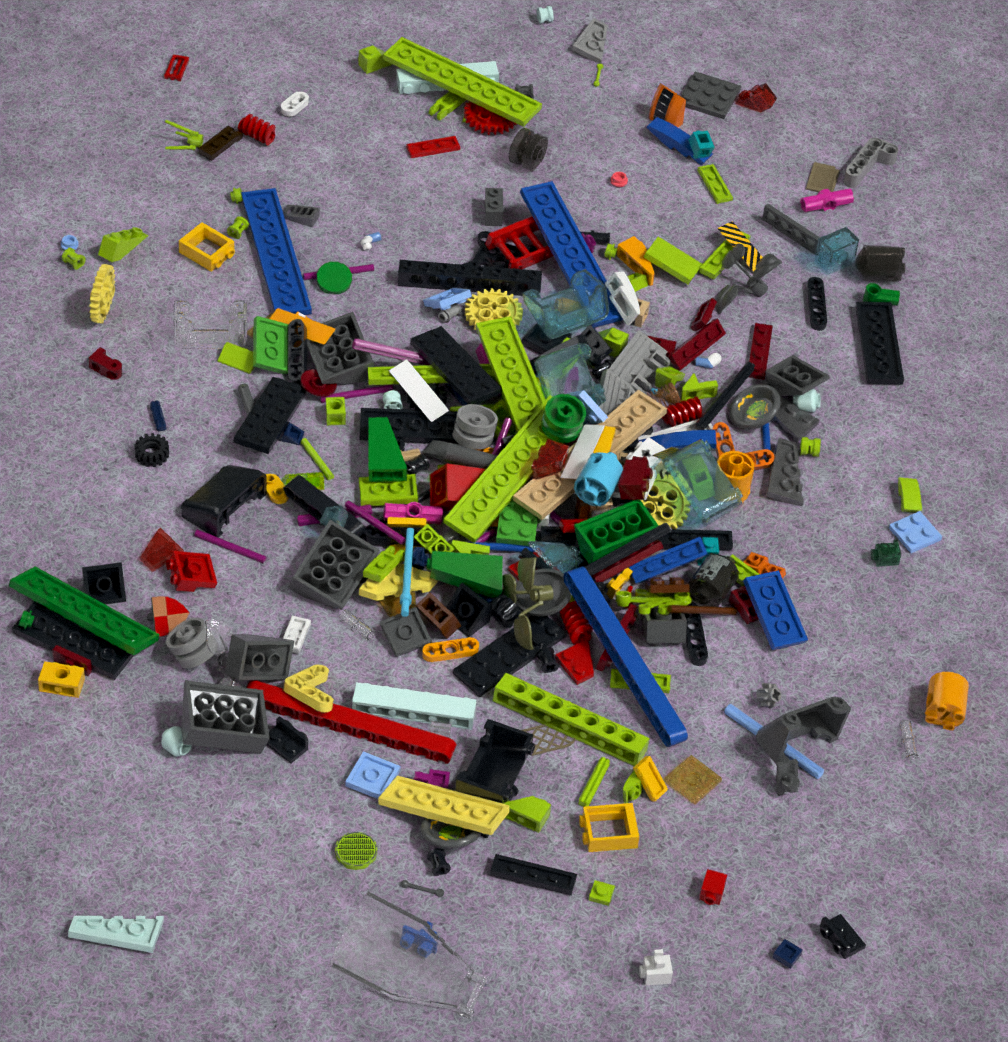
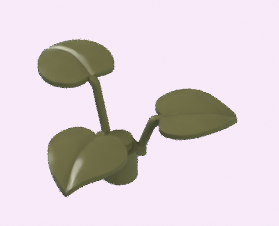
(541, 593)

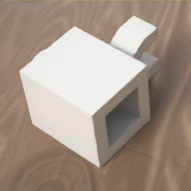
(656, 969)

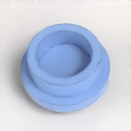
(69, 241)

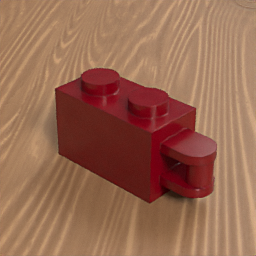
(635, 478)

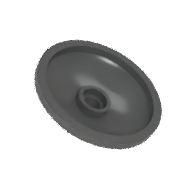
(561, 593)

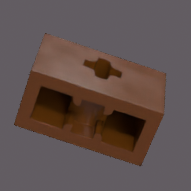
(438, 615)

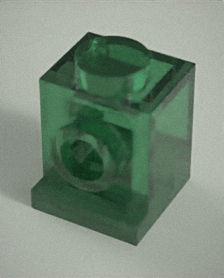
(886, 554)

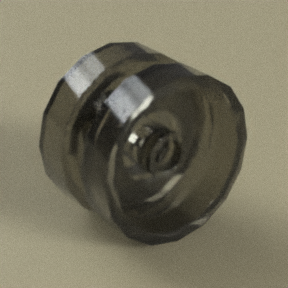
(528, 149)

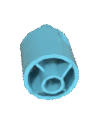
(598, 478)

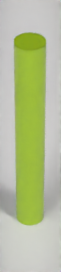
(317, 459)

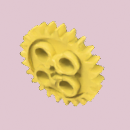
(102, 293)
(492, 306)
(663, 488)

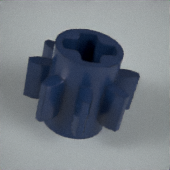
(419, 558)

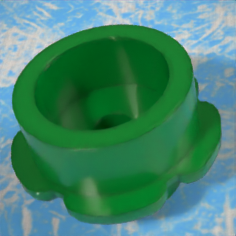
(26, 619)

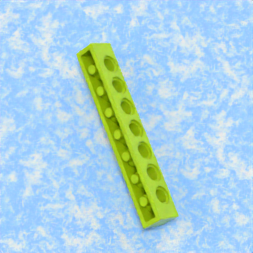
(571, 719)

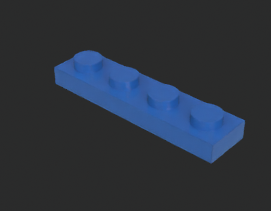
(668, 560)

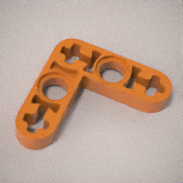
(728, 441)

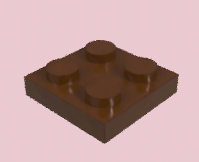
(673, 585)

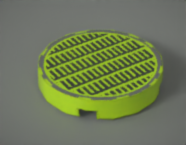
(356, 850)

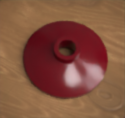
(312, 383)

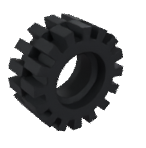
(151, 442)

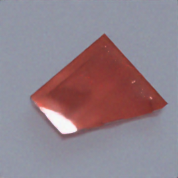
(159, 550)

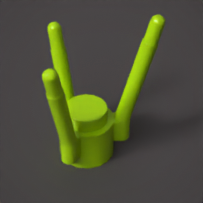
(194, 138)

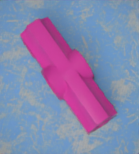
(827, 200)
(432, 514)

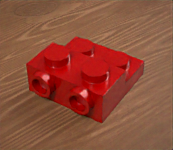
(191, 571)

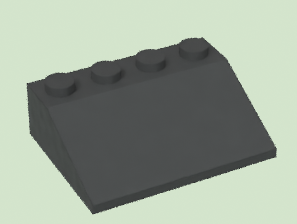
(337, 359)
(333, 566)
(224, 717)

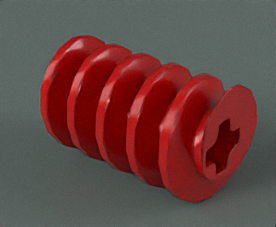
(257, 129)
(683, 411)
(576, 623)

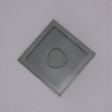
(405, 633)

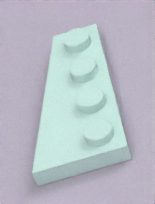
(127, 933)

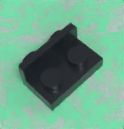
(598, 346)
(287, 740)
(841, 935)

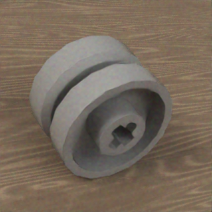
(475, 426)
(189, 643)

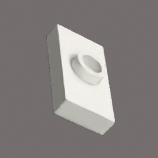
(297, 631)

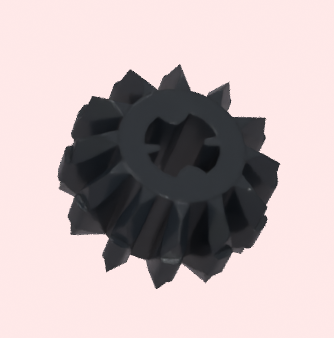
(504, 611)

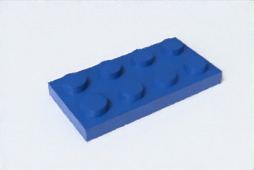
(775, 610)

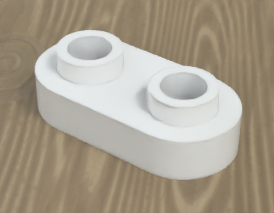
(292, 105)

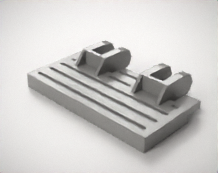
(636, 360)
(615, 391)

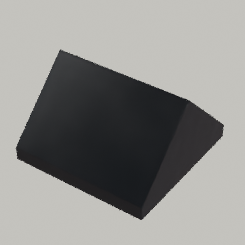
(104, 582)
(469, 610)

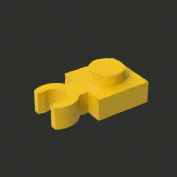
(617, 584)

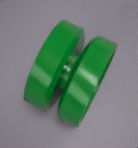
(563, 418)

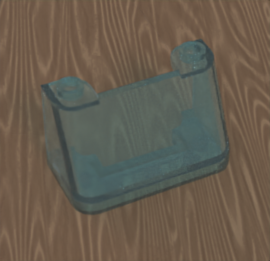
(570, 308)
(568, 372)
(702, 481)

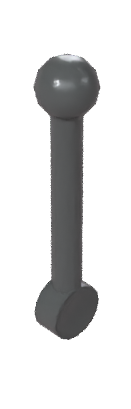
(439, 892)

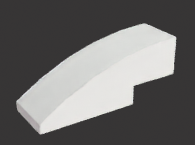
(623, 296)

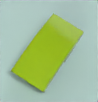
(910, 495)
(432, 541)
(632, 788)

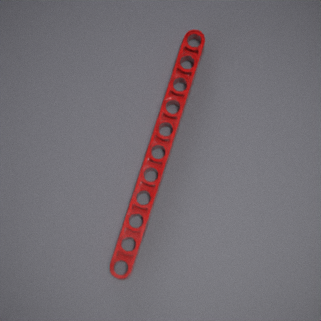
(359, 724)

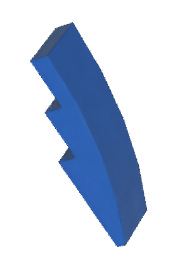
(674, 138)
(685, 438)

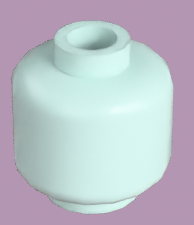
(808, 401)
(173, 742)

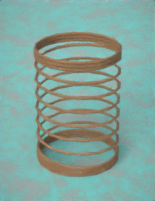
(672, 389)

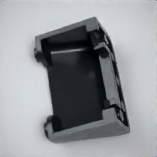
(223, 496)
(496, 762)

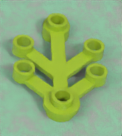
(651, 600)

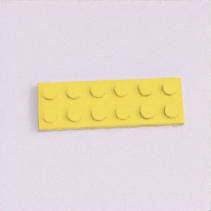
(444, 805)

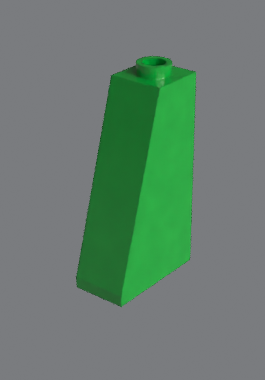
(384, 454)
(477, 571)

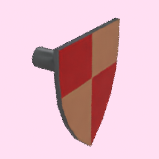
(166, 614)

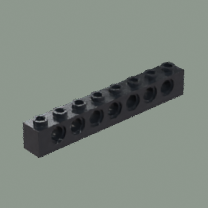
(476, 278)

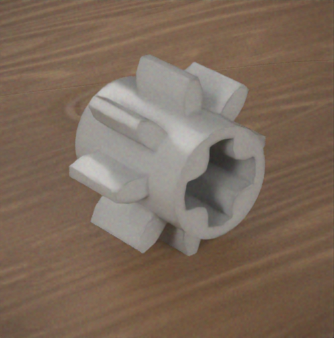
(768, 695)

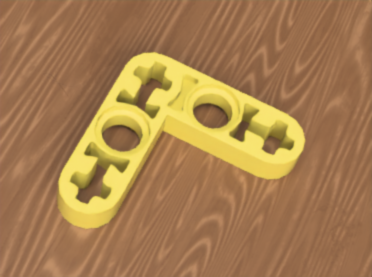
(303, 687)

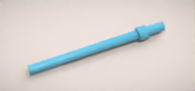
(405, 597)

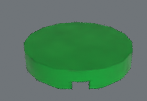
(334, 277)

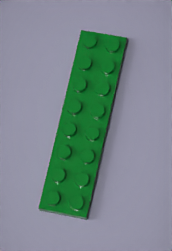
(84, 610)

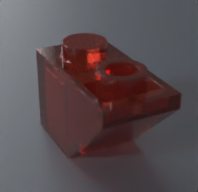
(758, 98)
(550, 460)

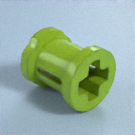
(237, 227)
(73, 259)

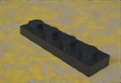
(533, 874)

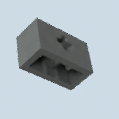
(493, 206)

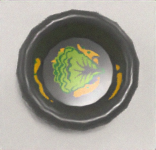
(754, 406)
(447, 835)

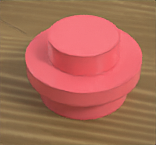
(619, 179)

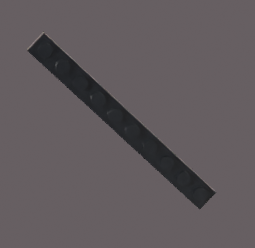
(674, 538)

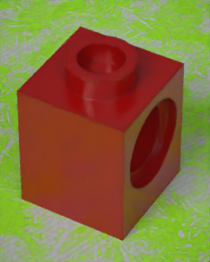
(713, 887)

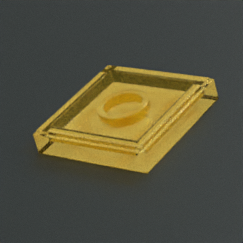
(693, 779)

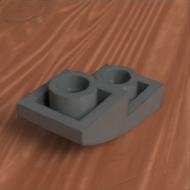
(437, 450)

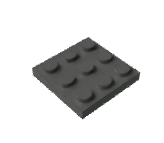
(710, 95)

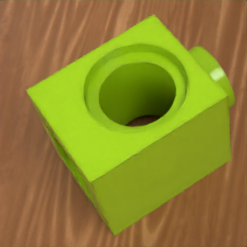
(335, 411)

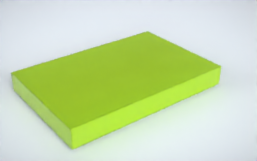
(673, 260)
(388, 492)

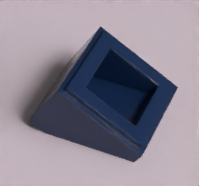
(291, 434)

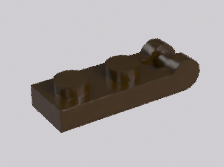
(220, 142)

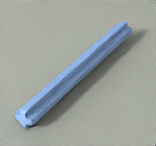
(790, 752)

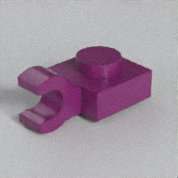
(435, 777)

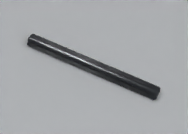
(725, 396)
(628, 549)

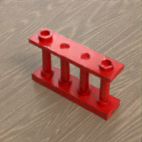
(512, 234)

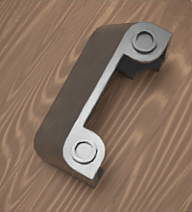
(820, 719)

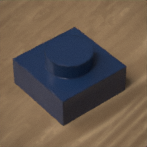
(787, 953)

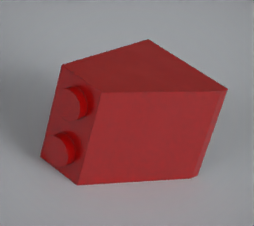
(451, 483)

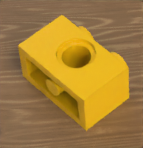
(61, 679)

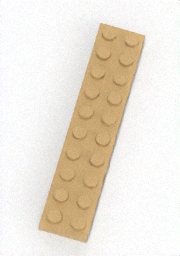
(629, 419)

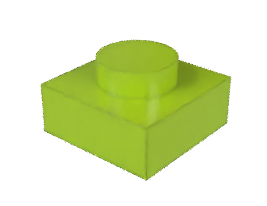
(601, 893)

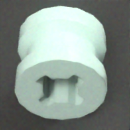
(545, 14)
(392, 400)

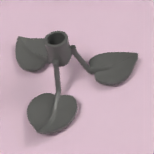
(755, 283)

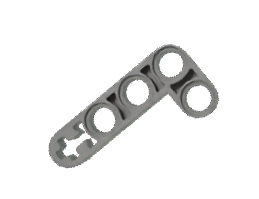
(872, 151)

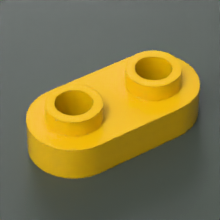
(274, 488)

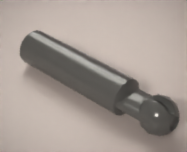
(470, 457)

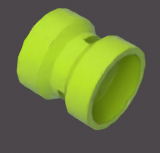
(814, 448)

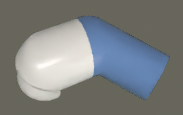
(368, 239)
(710, 362)

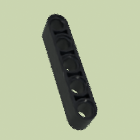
(315, 502)

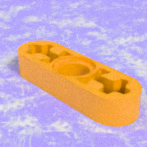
(463, 642)

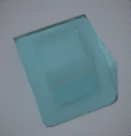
(335, 514)

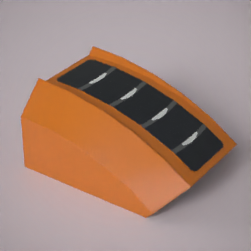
(667, 106)

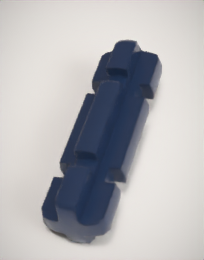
(158, 415)

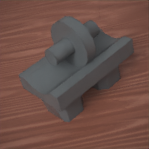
(786, 776)

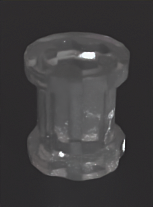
(441, 728)

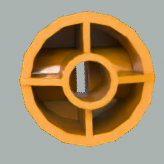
(738, 469)
(946, 700)

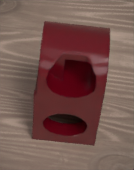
(105, 365)
(743, 605)

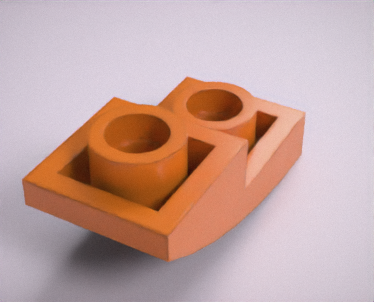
(761, 564)

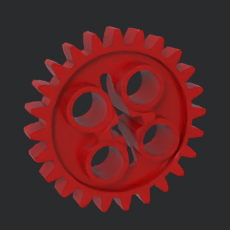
(486, 120)

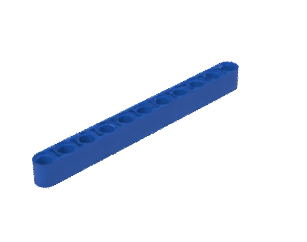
(625, 657)

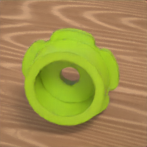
(236, 195)
(610, 251)

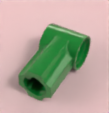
(874, 293)

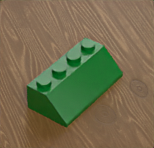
(613, 529)

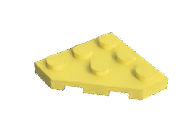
(393, 584)

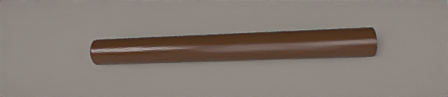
(702, 610)

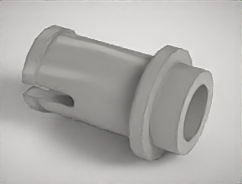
(446, 315)

